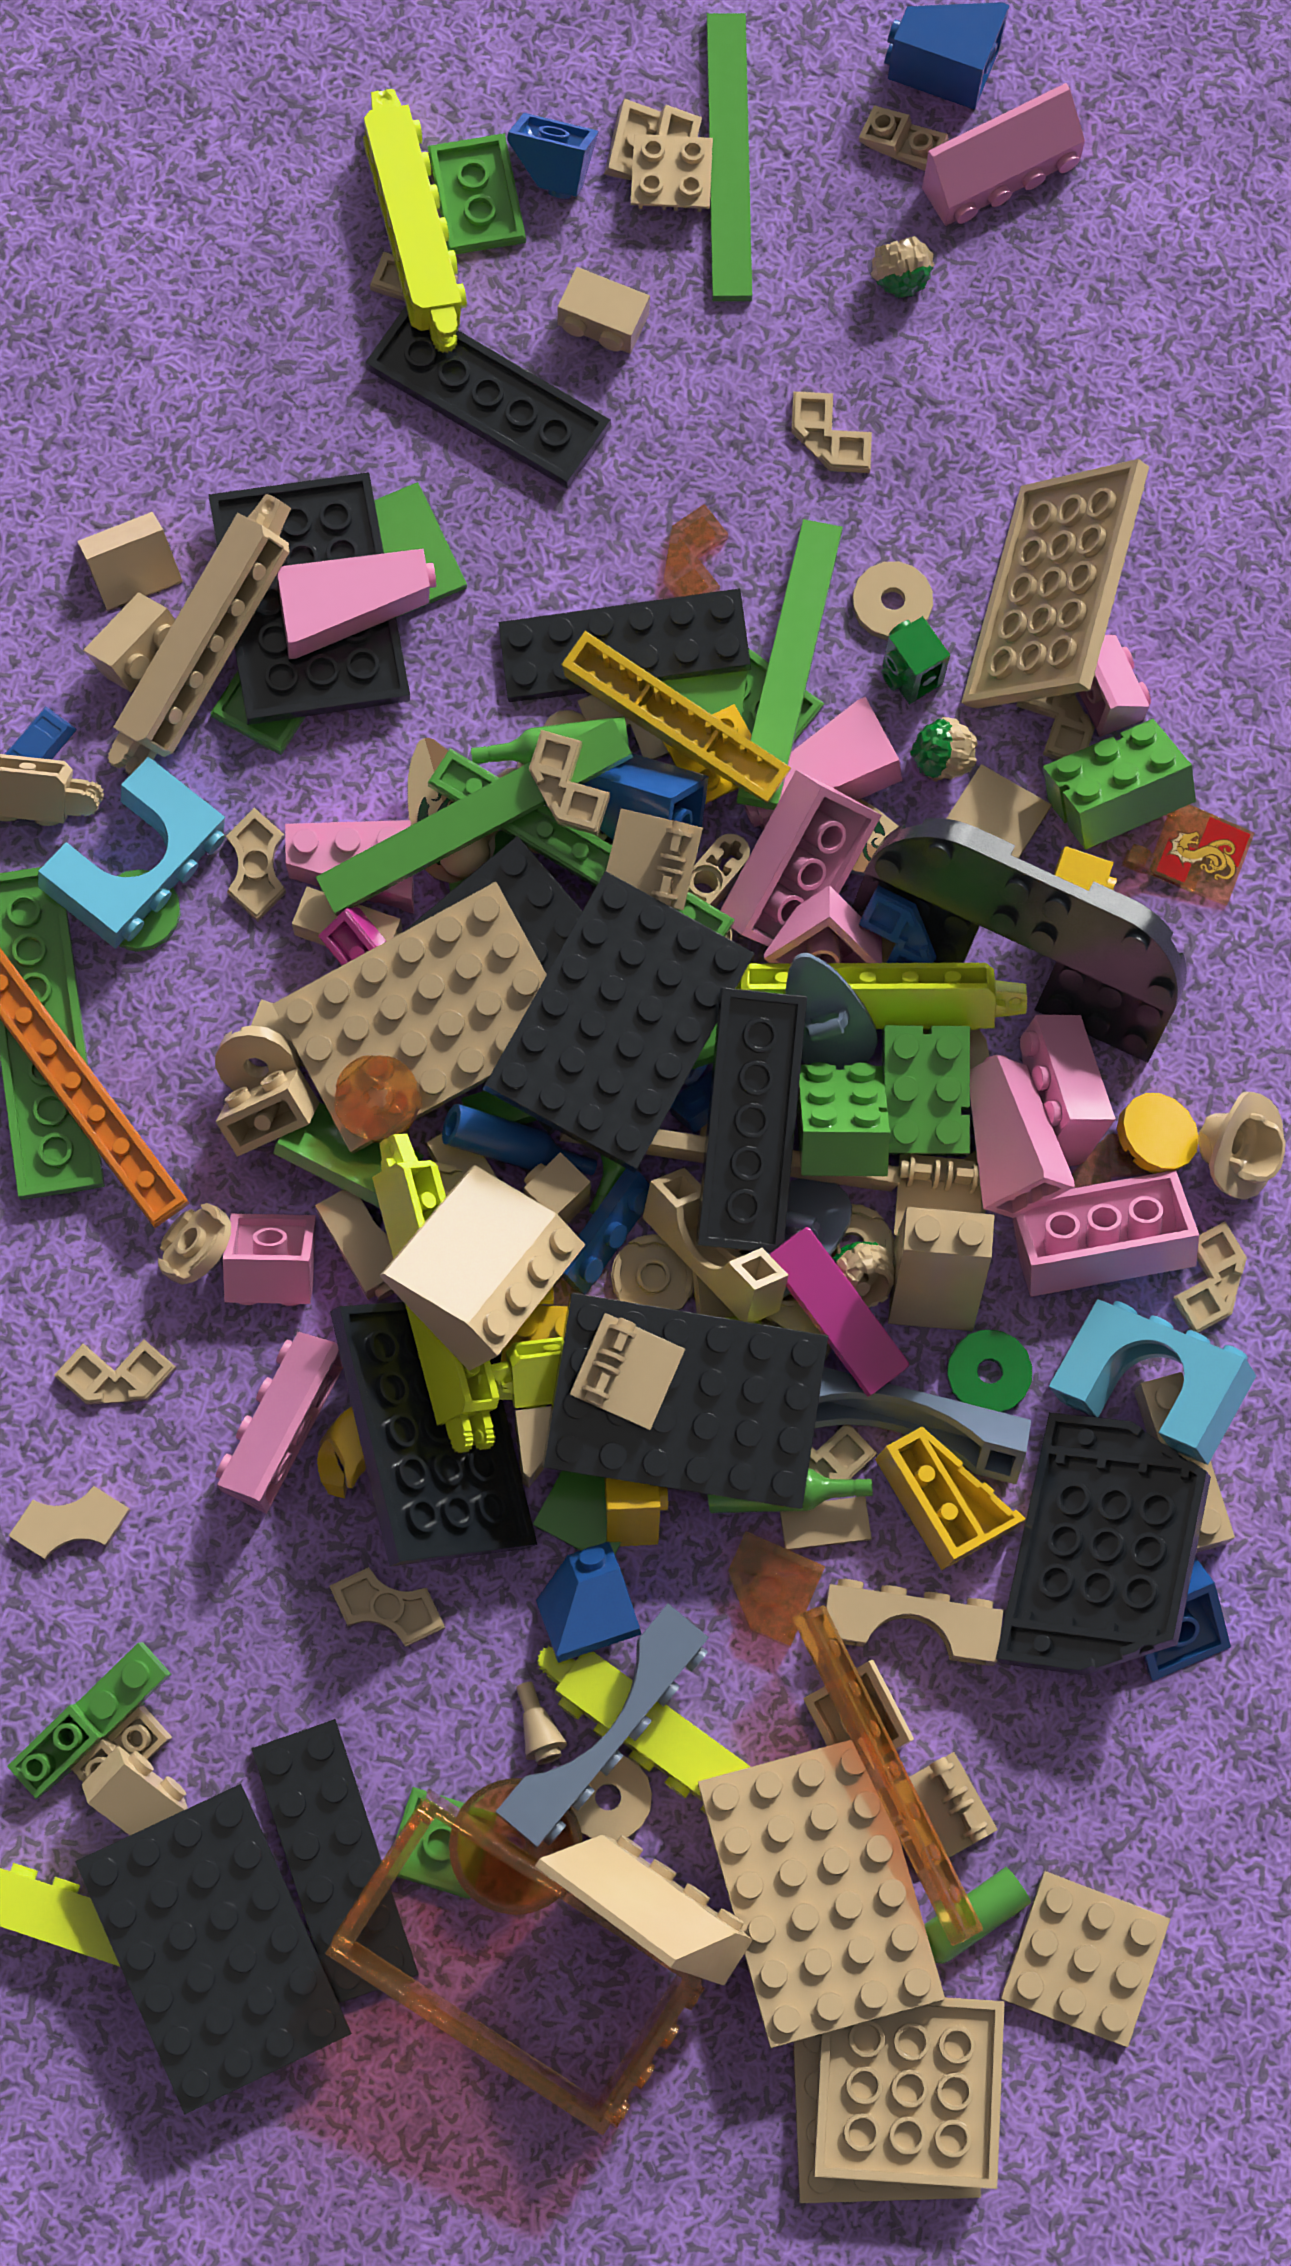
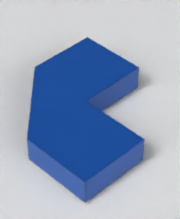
(900, 923)

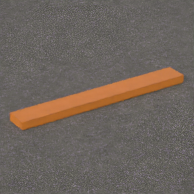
(86, 1099)

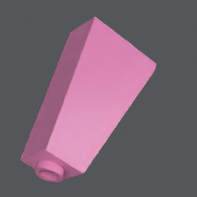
(348, 595)
(844, 754)
(1014, 1139)

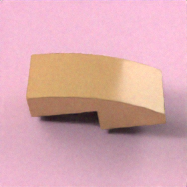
(897, 137)
(136, 1733)

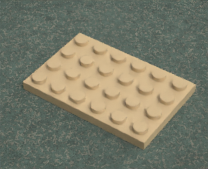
(1055, 586)
(430, 997)
(819, 1893)

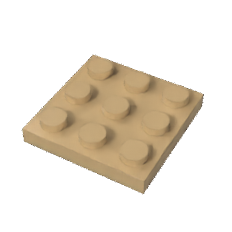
(1085, 1959)

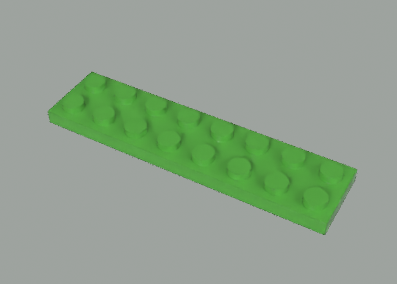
(46, 1141)

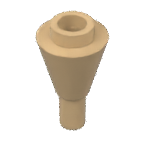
(541, 1735)

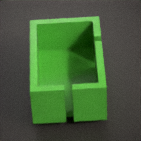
(1119, 784)
(927, 1089)
(842, 1120)

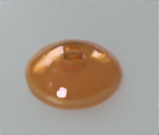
(489, 1878)

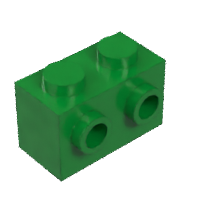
(914, 660)

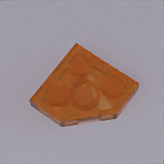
(772, 1586)

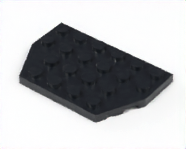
(1103, 1548)

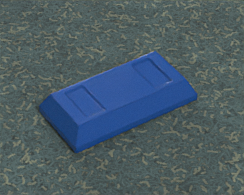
(42, 736)

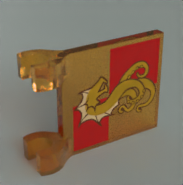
(1195, 853)

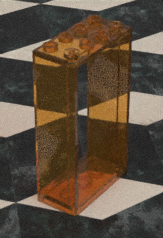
(637, 2063)

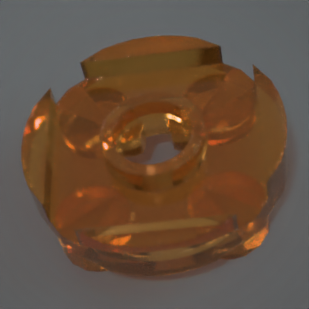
(352, 1097)

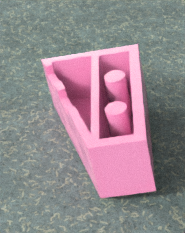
(321, 846)
(1067, 1083)

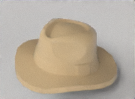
(1243, 1145)

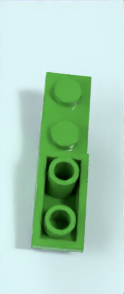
(89, 1720)

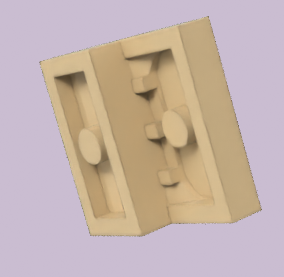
(640, 119)

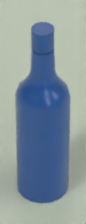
(505, 1140)

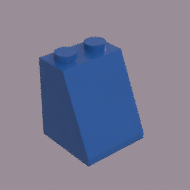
(947, 49)
(654, 790)

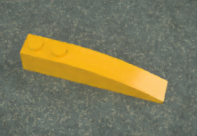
(673, 717)

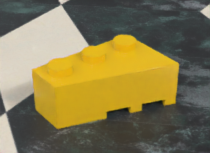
(943, 1498)

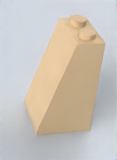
(940, 1268)

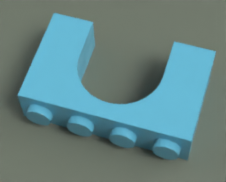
(117, 904)
(1119, 1338)

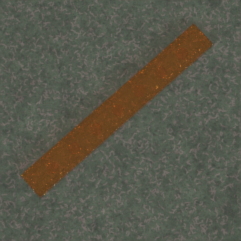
(888, 1775)

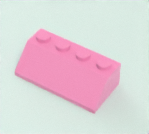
(1004, 156)
(802, 850)
(1107, 1234)
(281, 1421)

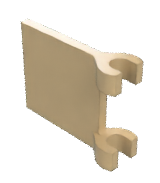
(1000, 808)

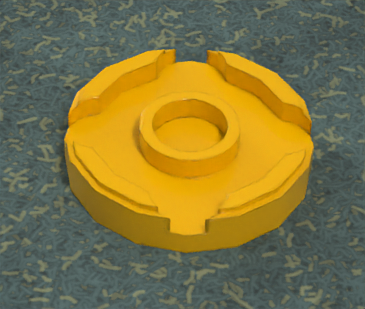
(1158, 1133)

